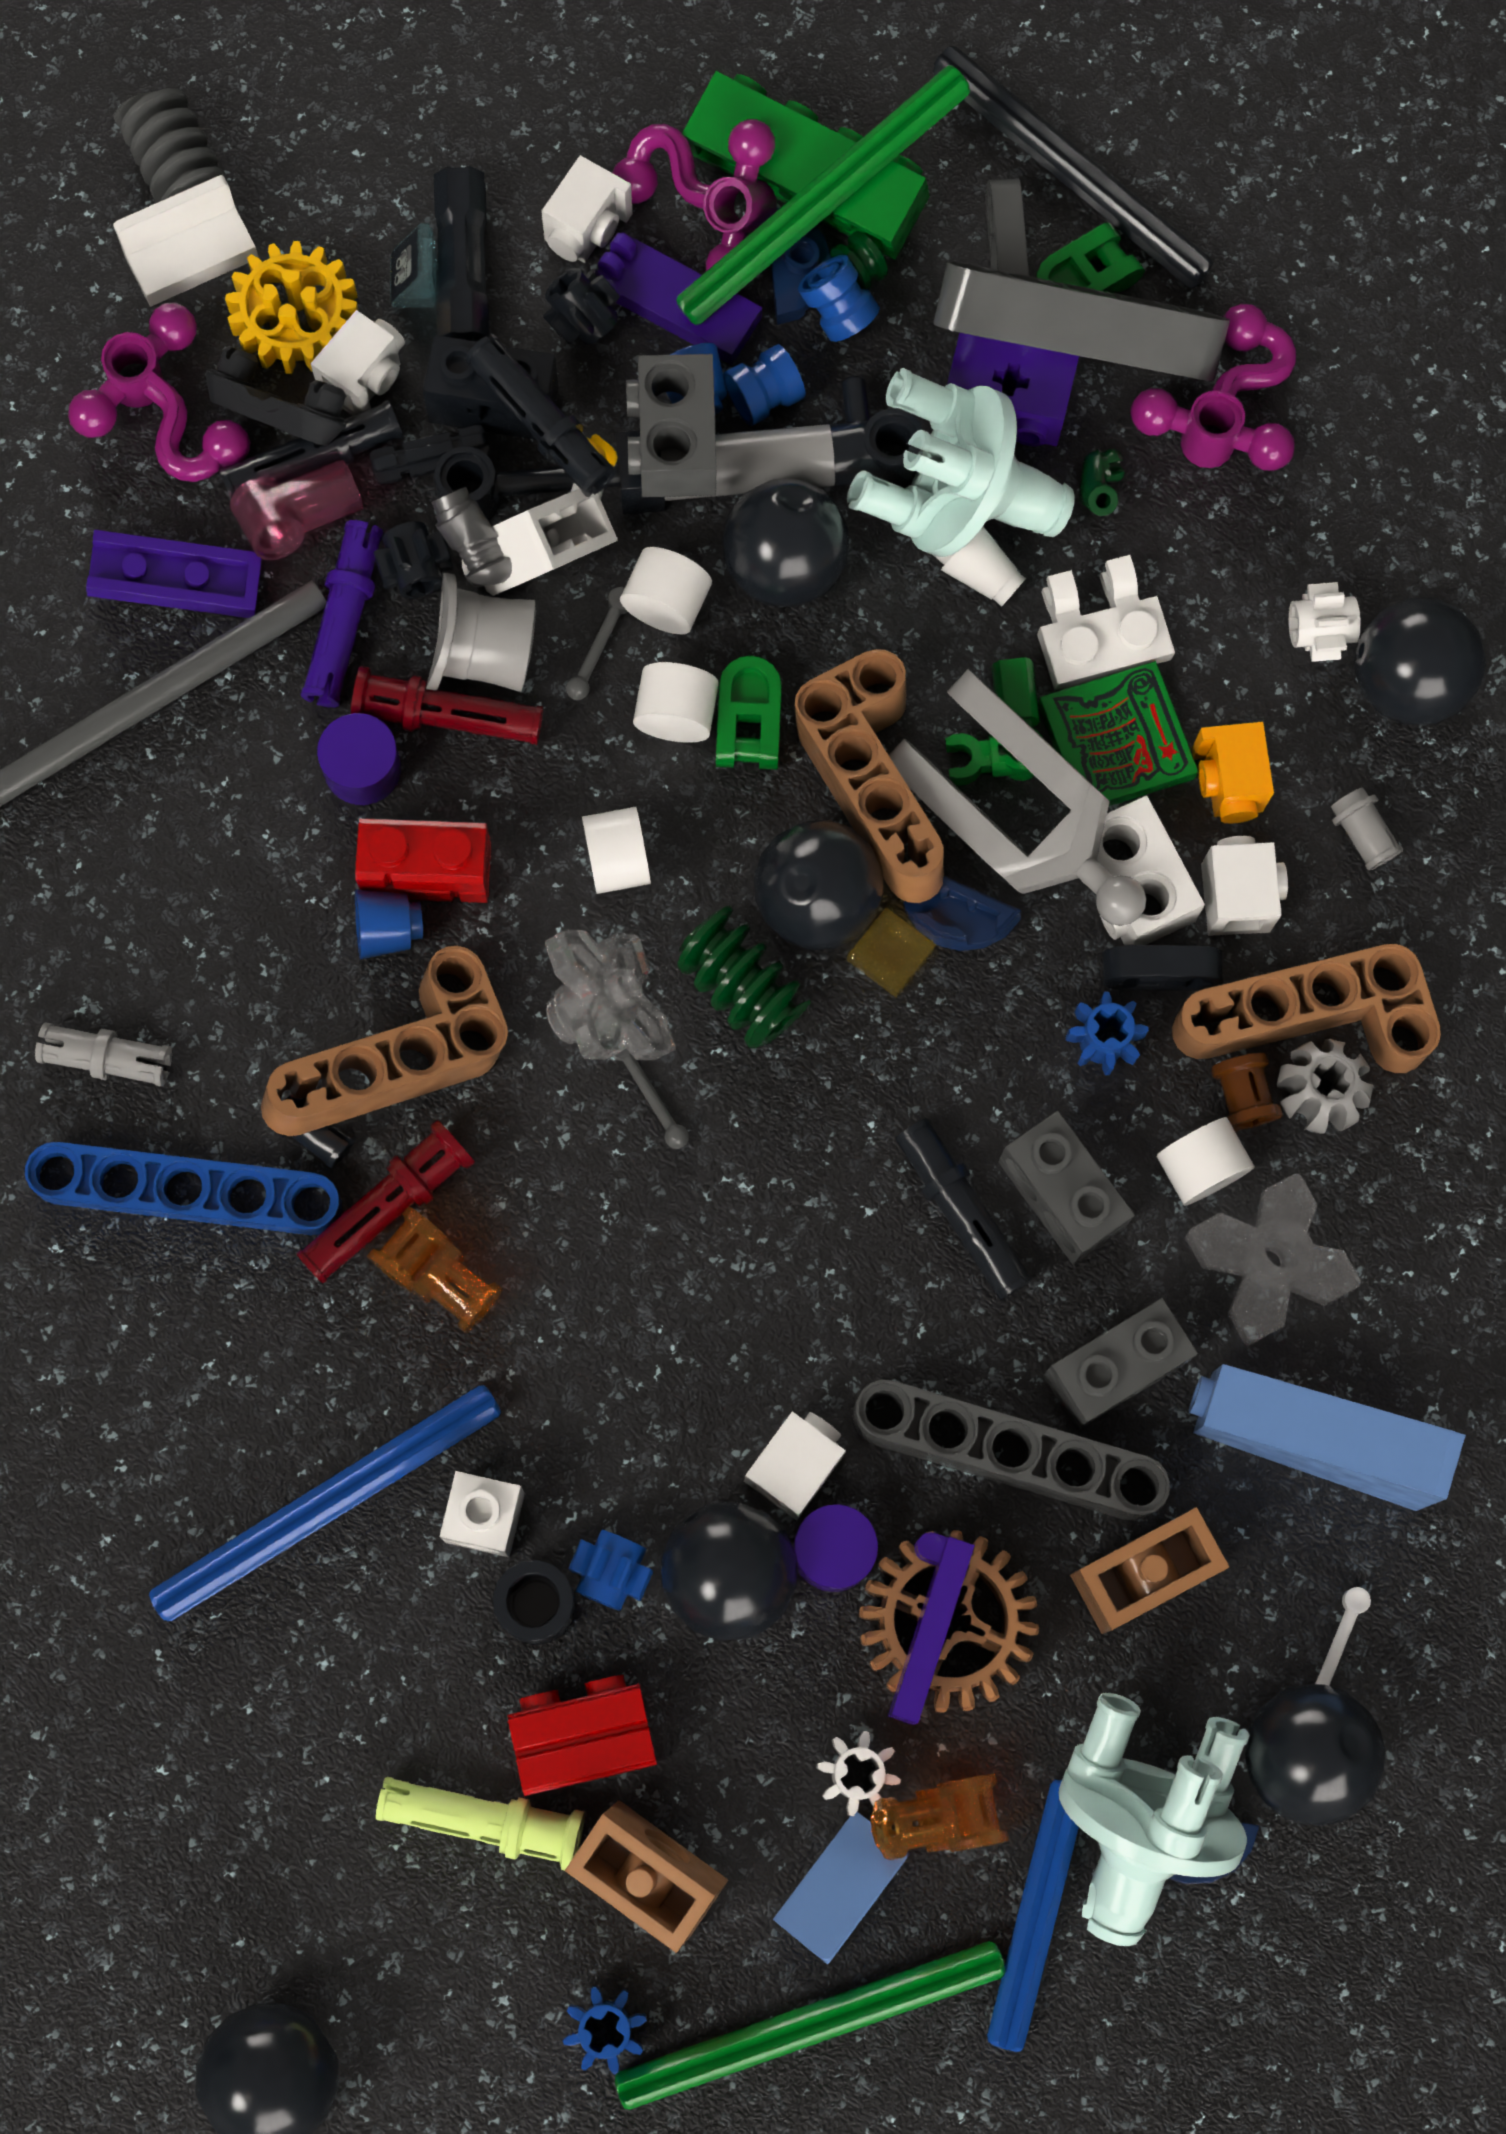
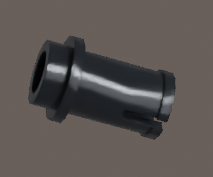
(327, 1143)

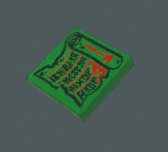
(1120, 733)

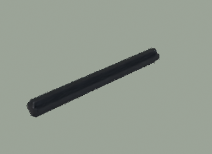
(1078, 171)

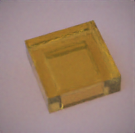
(891, 952)

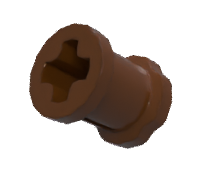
(1247, 1091)

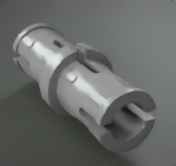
(103, 1054)

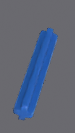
(1033, 1926)

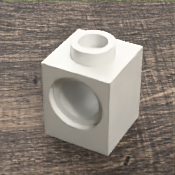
(796, 1463)
(482, 1514)

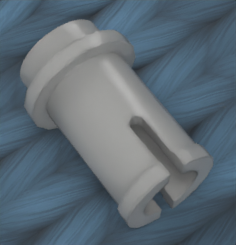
(1366, 828)

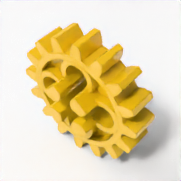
(259, 303)

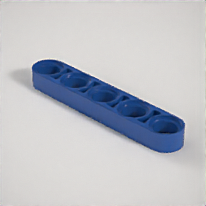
(157, 1170)

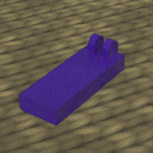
(650, 286)
(174, 574)
(951, 1563)

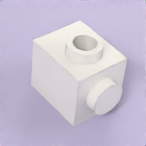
(1242, 886)

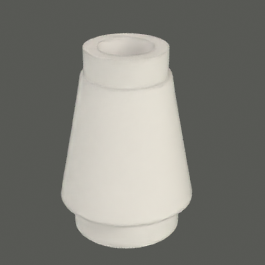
(984, 568)

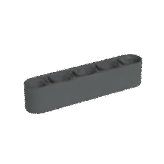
(1080, 321)
(1041, 1444)

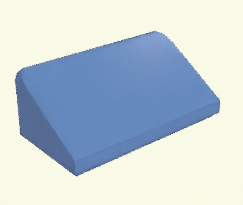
(838, 1890)

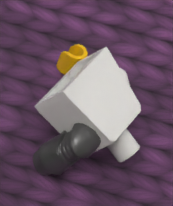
(528, 542)

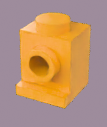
(1234, 770)

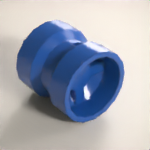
(838, 298)
(765, 385)

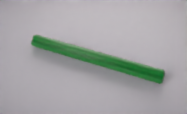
(823, 194)
(809, 2025)

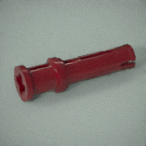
(521, 723)
(322, 1254)

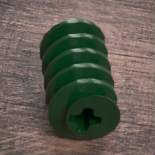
(739, 979)

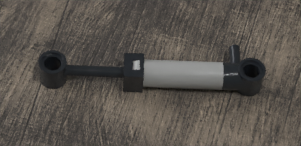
(744, 460)

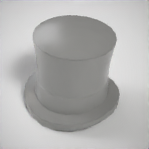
(482, 638)

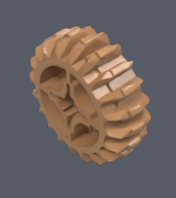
(1002, 1643)

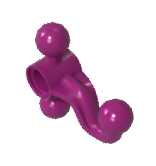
(750, 146)
(95, 412)
(1268, 445)

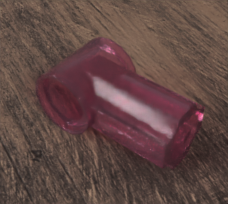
(280, 515)

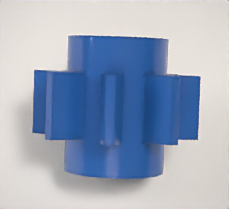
(1113, 1048)
(610, 1570)
(611, 2047)

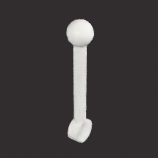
(1355, 1602)

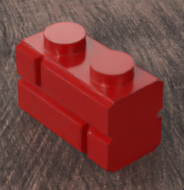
(424, 859)
(581, 1737)

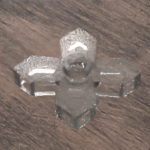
(604, 997)
(1264, 1290)

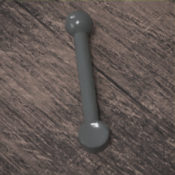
(578, 686)
(675, 1135)

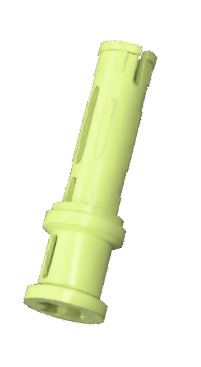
(511, 1826)

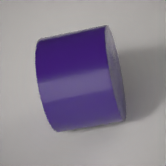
(359, 759)
(835, 1548)

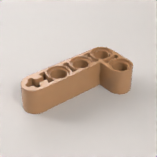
(879, 783)
(1303, 1014)
(380, 1058)

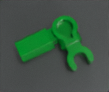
(1017, 688)

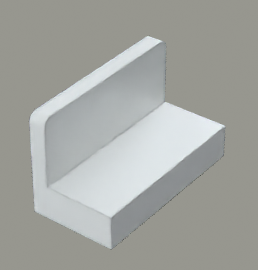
(185, 240)

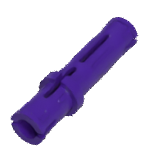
(348, 590)

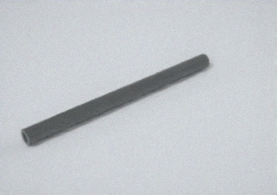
(159, 690)

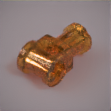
(426, 1262)
(949, 1817)

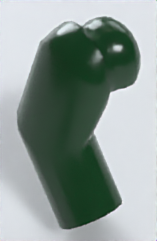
(1096, 472)

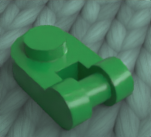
(1073, 267)
(750, 695)

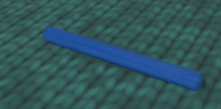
(324, 1503)

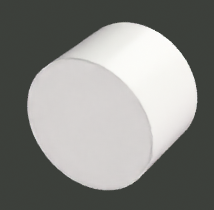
(666, 590)
(676, 702)
(616, 850)
(1205, 1161)

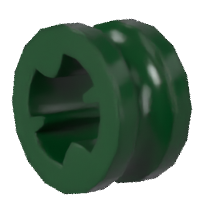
(864, 257)

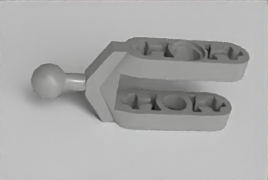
(1070, 847)

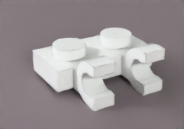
(1104, 641)

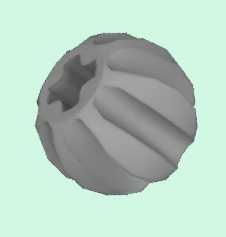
(1344, 1095)

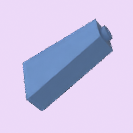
(1328, 1436)

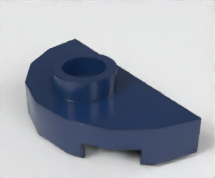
(790, 270)
(962, 917)

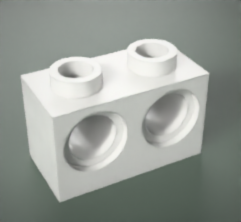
(1157, 870)

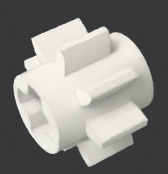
(1324, 621)
(839, 1770)

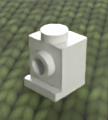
(585, 210)
(360, 360)

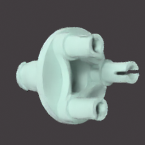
(963, 471)
(1150, 1818)

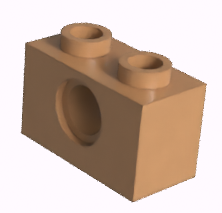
(1149, 1571)
(646, 1875)

